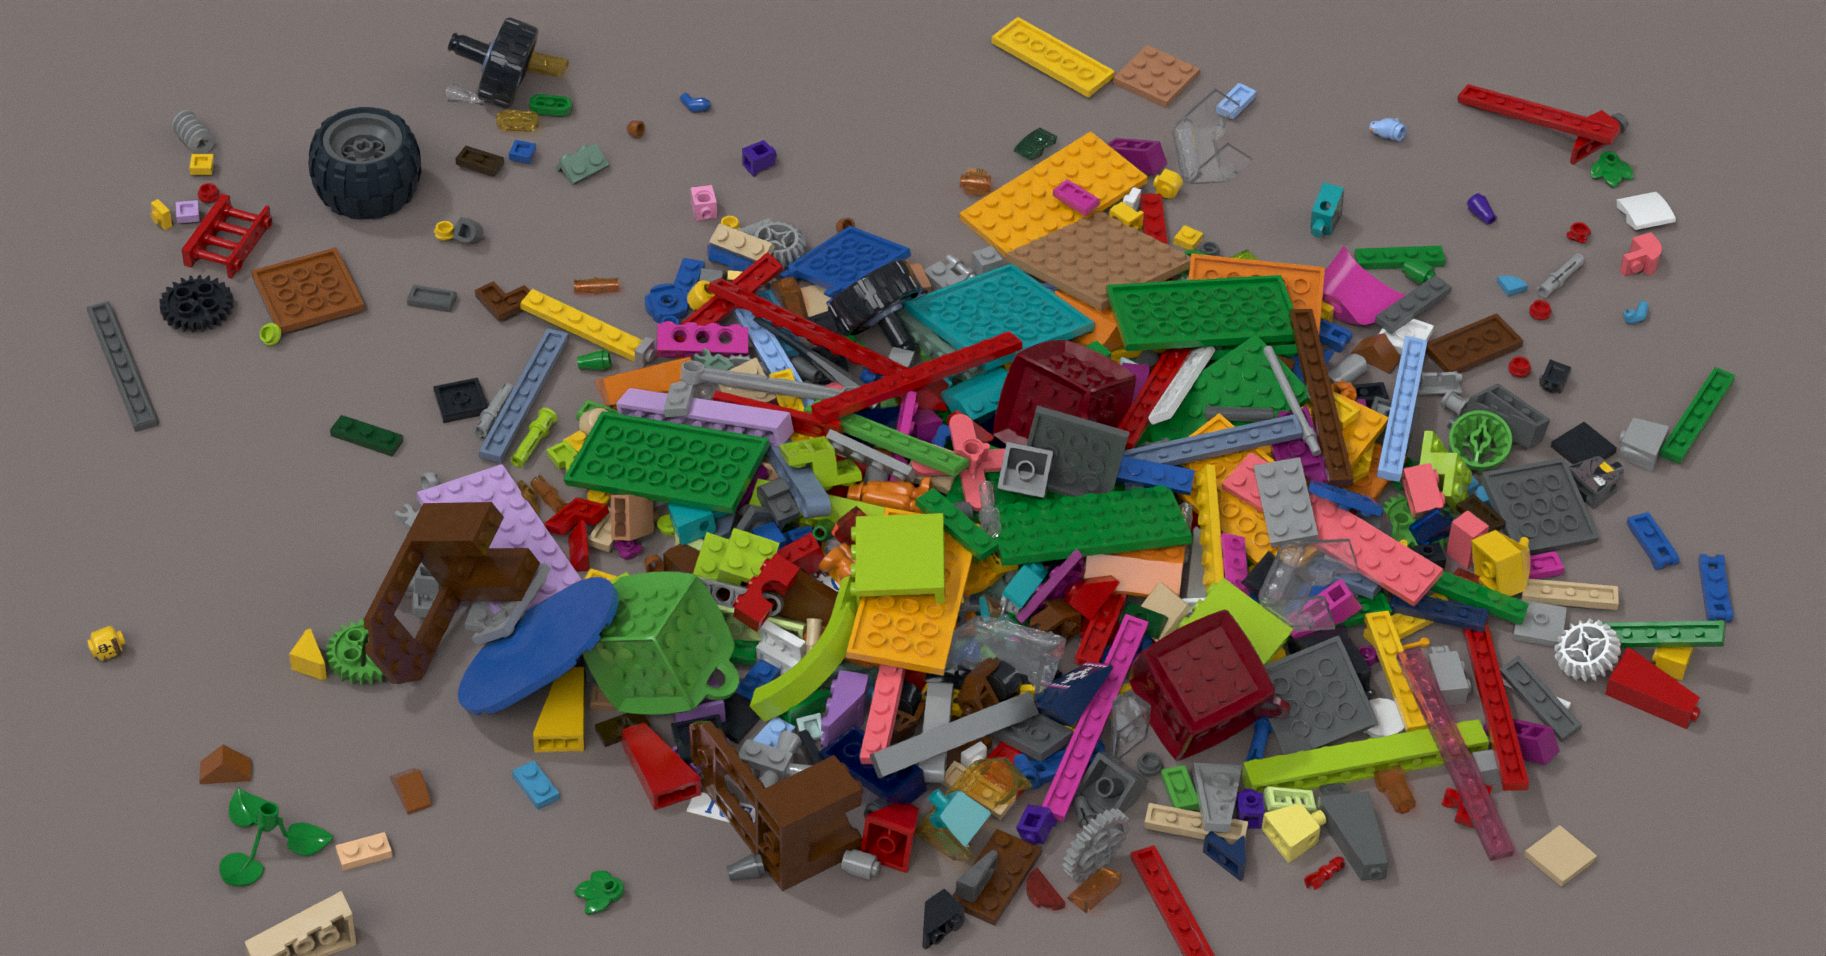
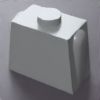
(1642, 443)

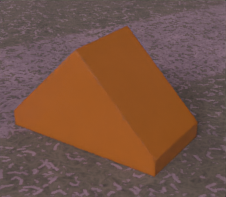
(1378, 352)
(225, 766)
(411, 790)

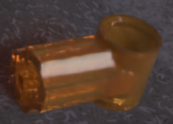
(1393, 783)

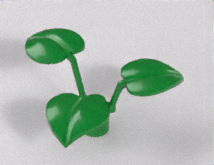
(247, 809)

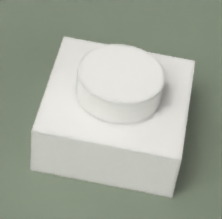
(1133, 198)
(973, 753)

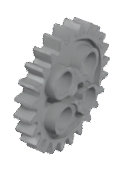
(1096, 844)

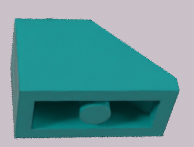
(1024, 583)

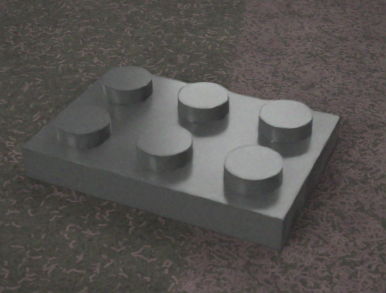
(1035, 736)

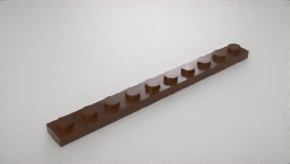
(1321, 398)

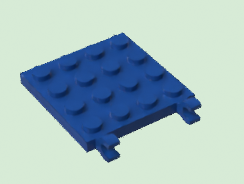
(845, 260)

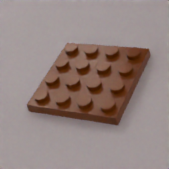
(307, 290)

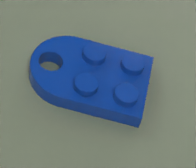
(1346, 499)

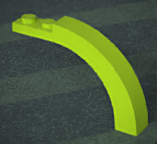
(815, 666)

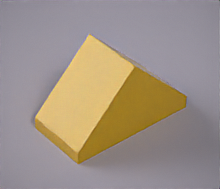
(307, 657)

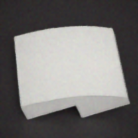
(1646, 210)
(779, 647)

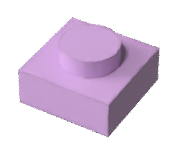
(187, 211)

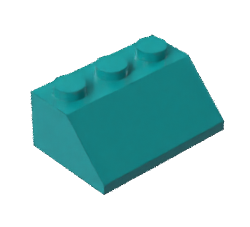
(977, 396)

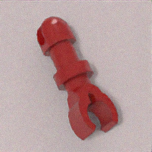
(1324, 873)

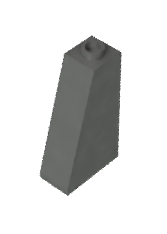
(1356, 832)

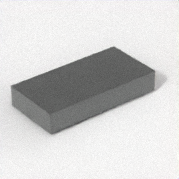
(431, 298)

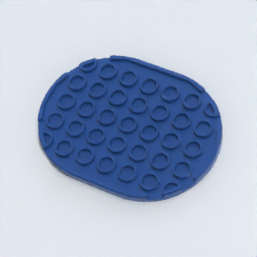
(540, 647)

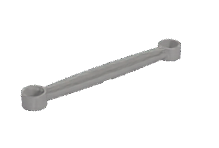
(694, 373)

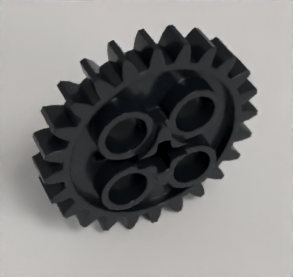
(196, 303)

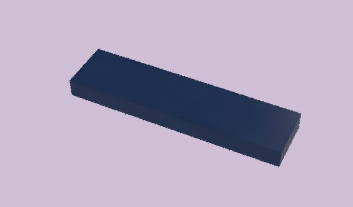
(1443, 612)

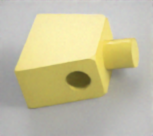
(1293, 829)

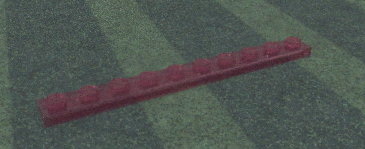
(1455, 754)

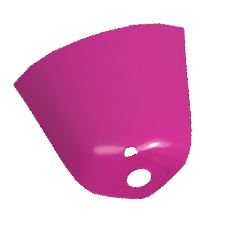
(1354, 291)

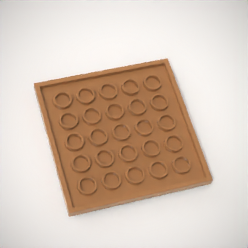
(1096, 254)

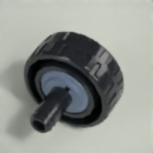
(502, 61)
(876, 302)

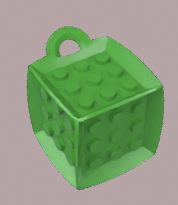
(663, 646)

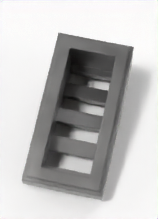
(975, 879)

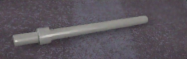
(1309, 435)

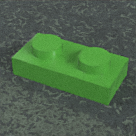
(1180, 788)

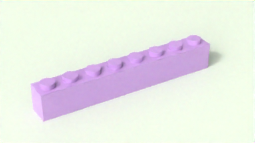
(711, 414)

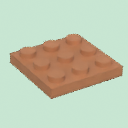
(1156, 76)

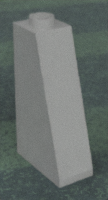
(1193, 570)

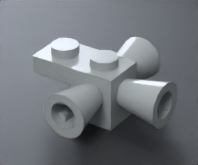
(424, 591)
(773, 762)

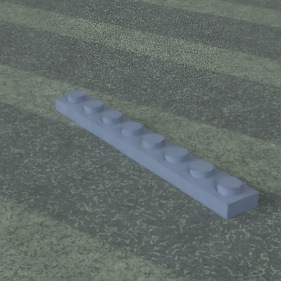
(523, 395)
(1220, 442)

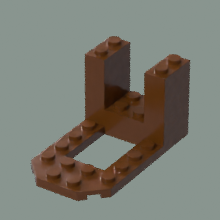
(455, 549)
(797, 820)

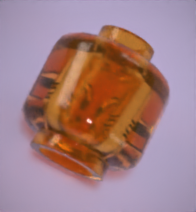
(975, 182)

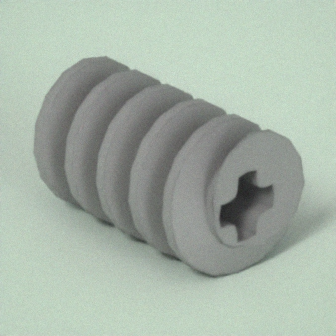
(192, 132)

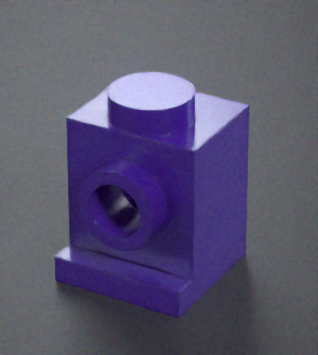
(758, 157)
(1250, 804)
(1036, 824)

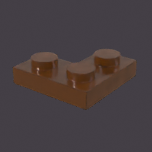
(499, 303)

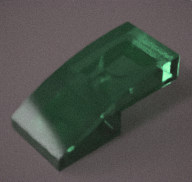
(1034, 143)

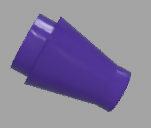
(1481, 208)

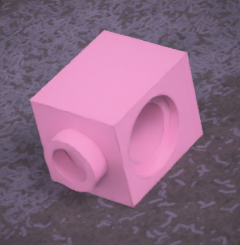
(703, 203)

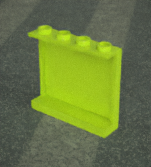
(898, 556)
(1260, 626)

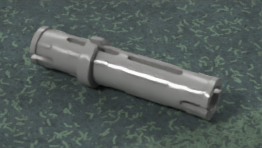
(1547, 287)
(489, 415)

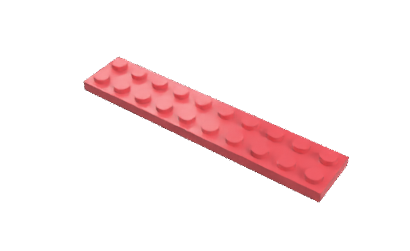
(1377, 554)

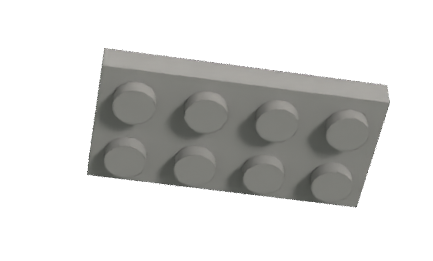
(1285, 502)

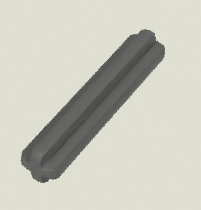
(1240, 413)

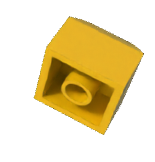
(1501, 562)

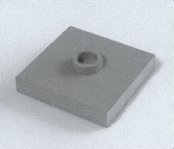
(1541, 624)

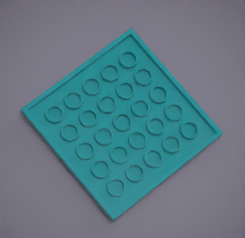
(997, 304)

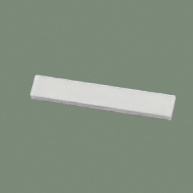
(1181, 384)

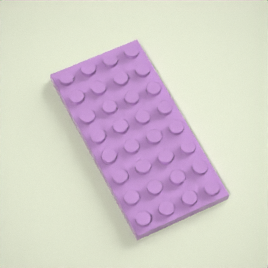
(518, 529)

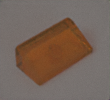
(1095, 889)

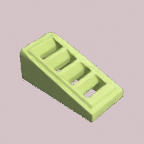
(1274, 795)

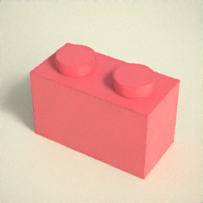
(1422, 489)
(1461, 533)

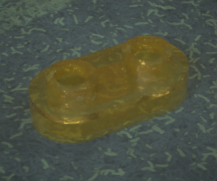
(517, 120)

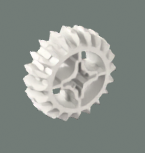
(1602, 651)

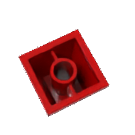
(891, 835)

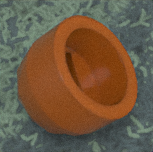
(636, 128)
(844, 223)
(659, 565)

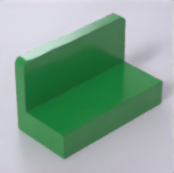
(811, 705)

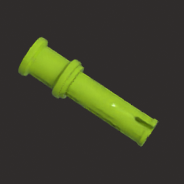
(537, 430)

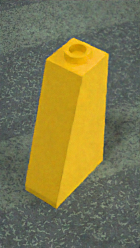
(562, 717)

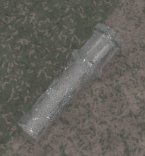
(988, 514)

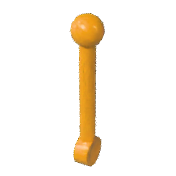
(1424, 642)

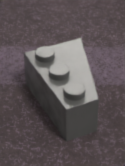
(1524, 421)

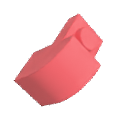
(1643, 255)

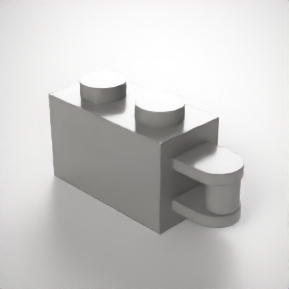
(1449, 674)

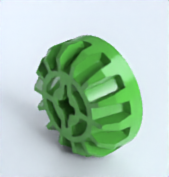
(1484, 425)

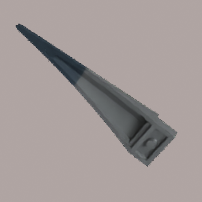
(829, 369)

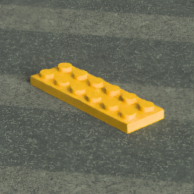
(1053, 57)

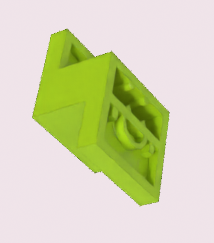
(822, 461)
(1451, 469)
(734, 558)

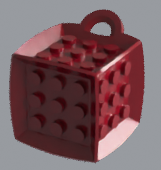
(1065, 380)
(1204, 685)

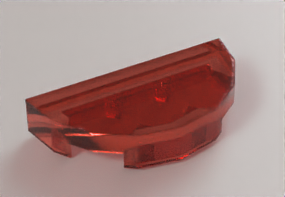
(1041, 892)

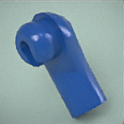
(695, 104)

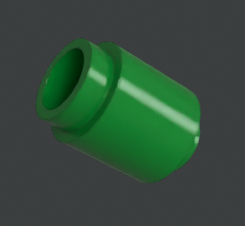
(1418, 270)

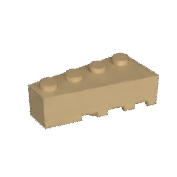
(313, 932)

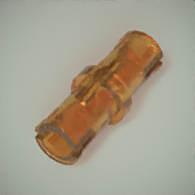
(596, 285)
(548, 494)

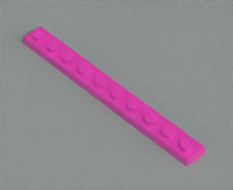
(1094, 718)

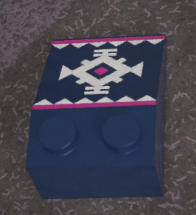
(1072, 693)

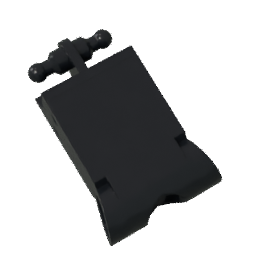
(1360, 665)

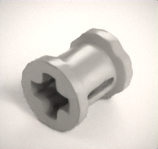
(1454, 403)

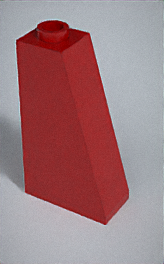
(1652, 690)
(659, 768)

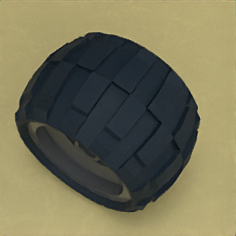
(364, 163)

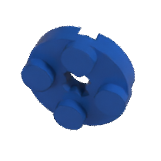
(677, 301)

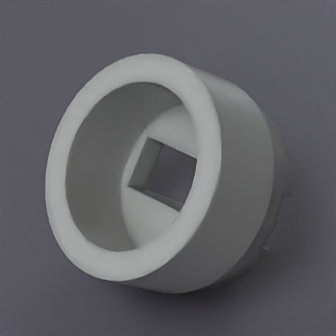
(429, 480)

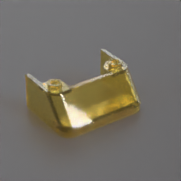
(986, 782)

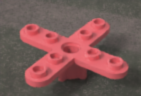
(971, 448)

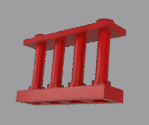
(215, 222)

